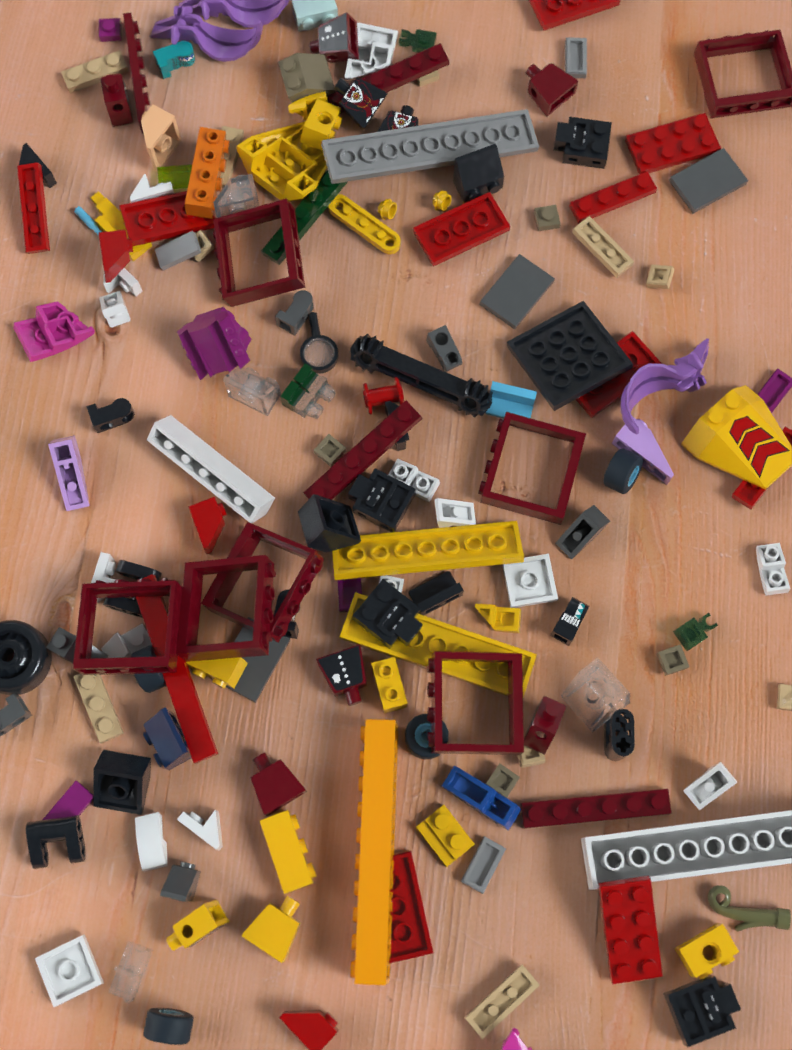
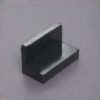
(436, 593)

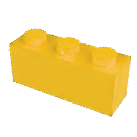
(288, 851)

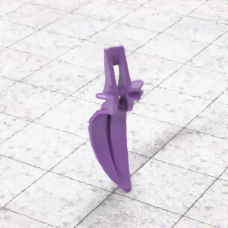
(240, 11)
(214, 41)
(655, 377)

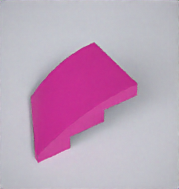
(51, 331)

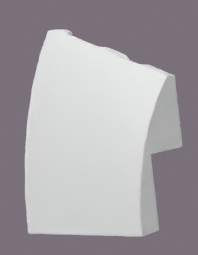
(375, 50)

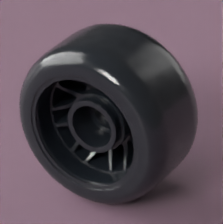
(30, 660)

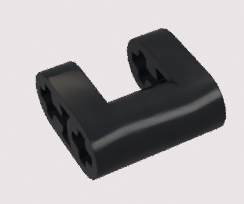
(135, 572)
(623, 740)
(51, 830)

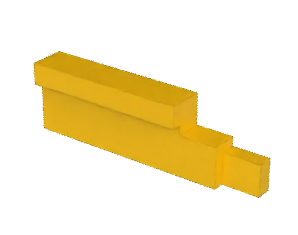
(112, 221)

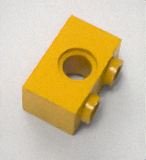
(321, 124)
(389, 685)
(692, 951)

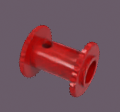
(380, 395)

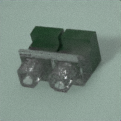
(305, 391)

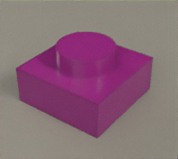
(110, 29)

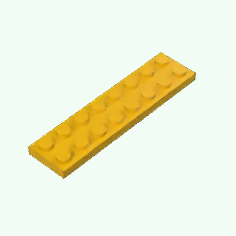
(430, 550)
(449, 638)

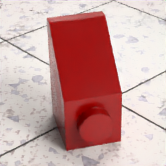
(115, 252)
(208, 521)
(311, 1027)

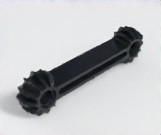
(468, 395)

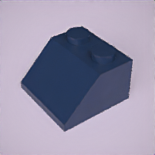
(167, 738)

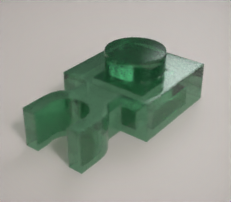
(419, 41)
(693, 632)

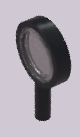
(318, 350)

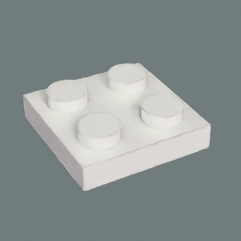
(530, 581)
(69, 970)

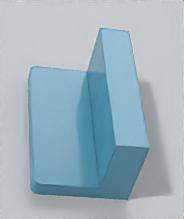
(511, 400)

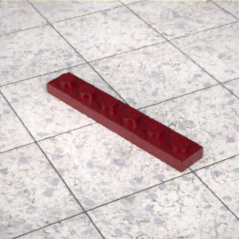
(137, 65)
(402, 71)
(365, 452)
(595, 808)

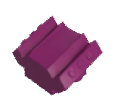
(215, 342)

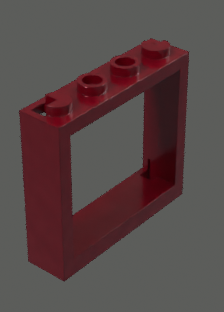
(750, 102)
(251, 217)
(523, 507)
(245, 547)
(191, 603)
(129, 665)
(515, 702)

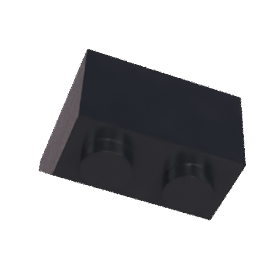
(478, 173)
(328, 524)
(121, 782)

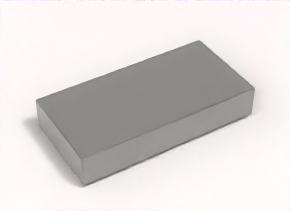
(576, 57)
(178, 250)
(483, 864)

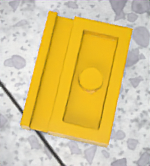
(445, 835)

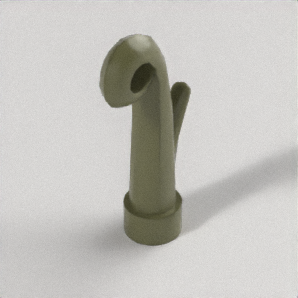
(752, 917)

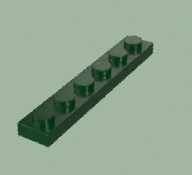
(306, 214)

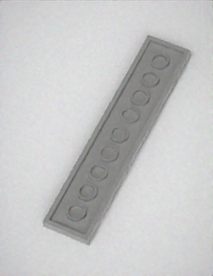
(426, 145)

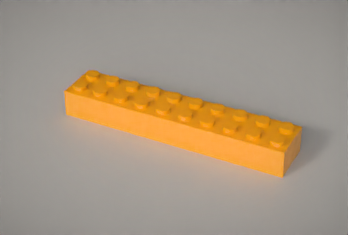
(376, 852)

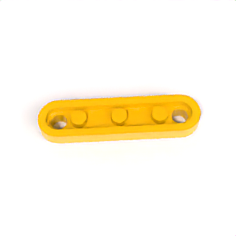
(365, 224)

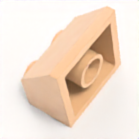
(160, 134)

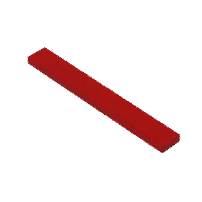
(179, 684)

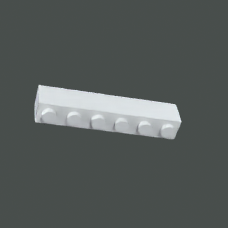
(210, 469)

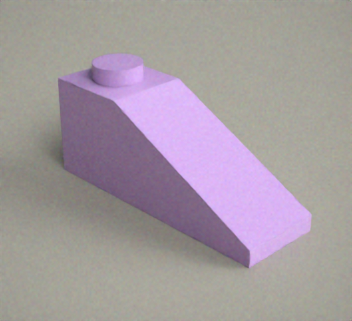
(646, 446)
(69, 472)

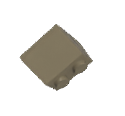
(306, 75)

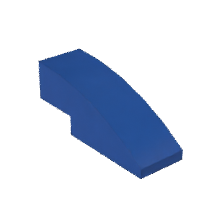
(481, 797)

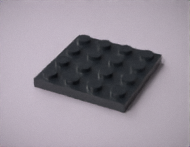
(569, 355)

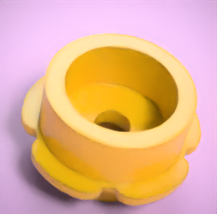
(441, 200)
(387, 209)

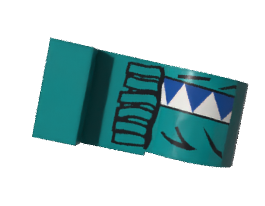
(174, 57)

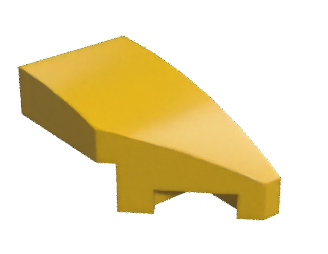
(304, 105)
(501, 618)

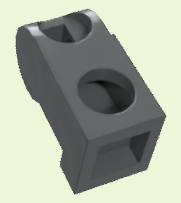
(297, 313)
(444, 348)
(13, 713)

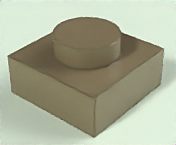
(547, 218)
(330, 450)
(673, 660)
(503, 780)

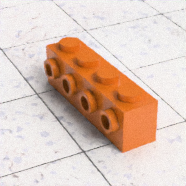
(206, 172)

